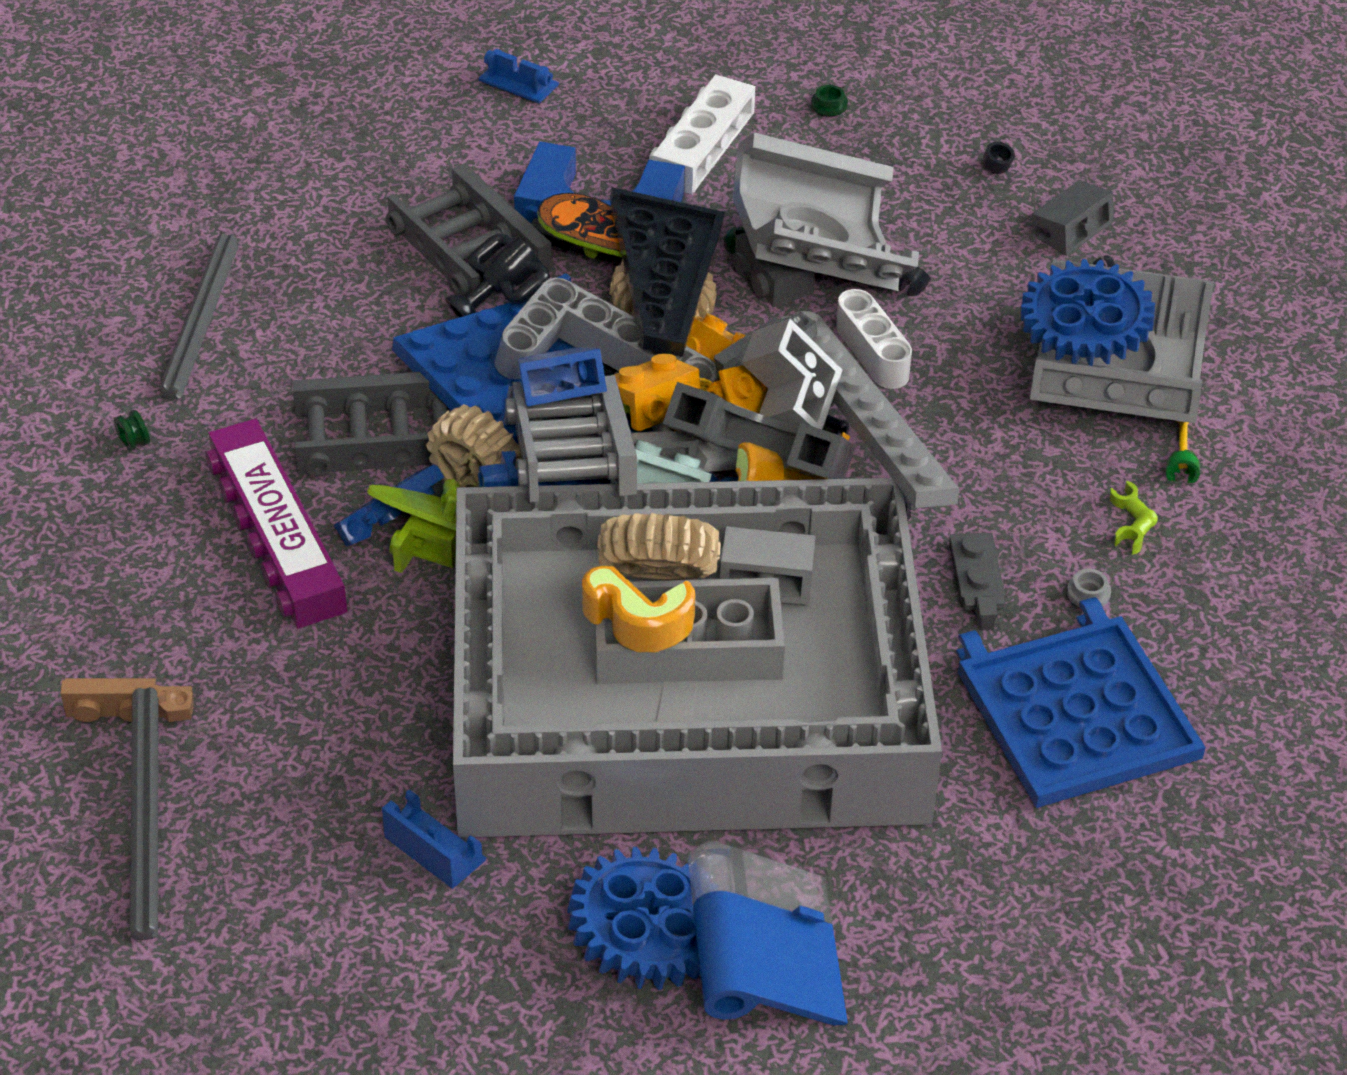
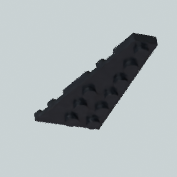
(666, 263)

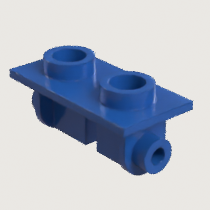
(526, 81)

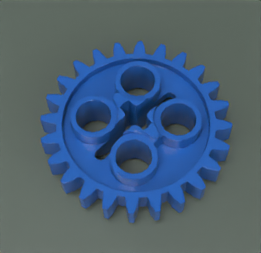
(1087, 312)
(630, 914)

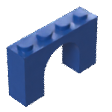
(554, 170)

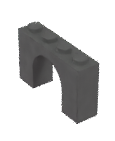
(728, 425)

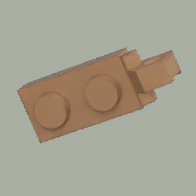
(103, 697)

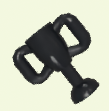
(503, 273)

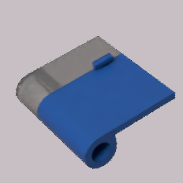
(763, 936)

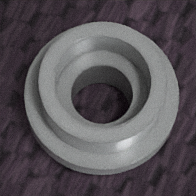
(1089, 580)

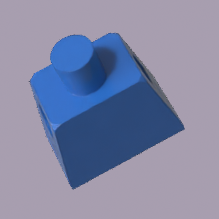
(561, 375)

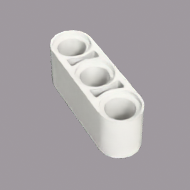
(873, 338)

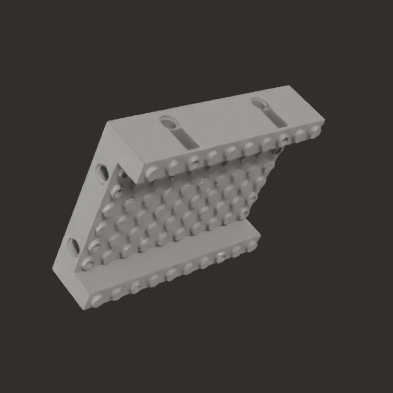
(739, 726)

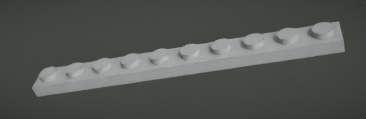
(884, 429)

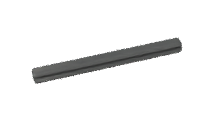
(198, 317)
(144, 815)

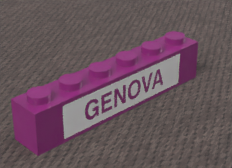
(276, 524)

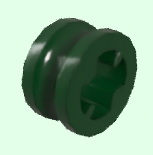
(132, 430)

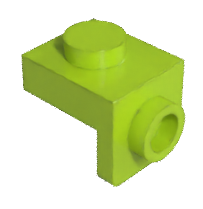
(424, 541)

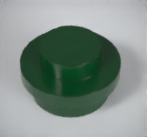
(829, 100)

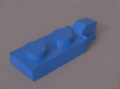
(359, 523)

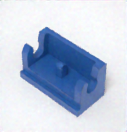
(430, 841)

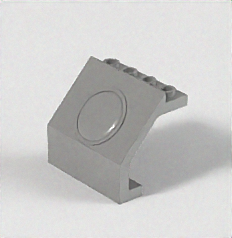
(816, 211)
(1157, 379)

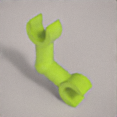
(1145, 517)

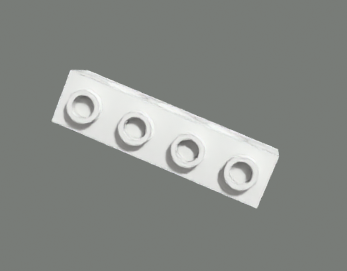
(707, 128)

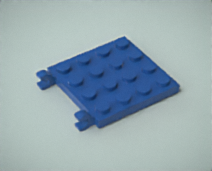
(1078, 708)

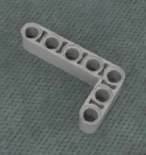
(583, 321)

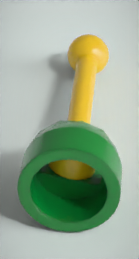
(1183, 458)

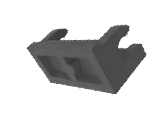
(1075, 216)

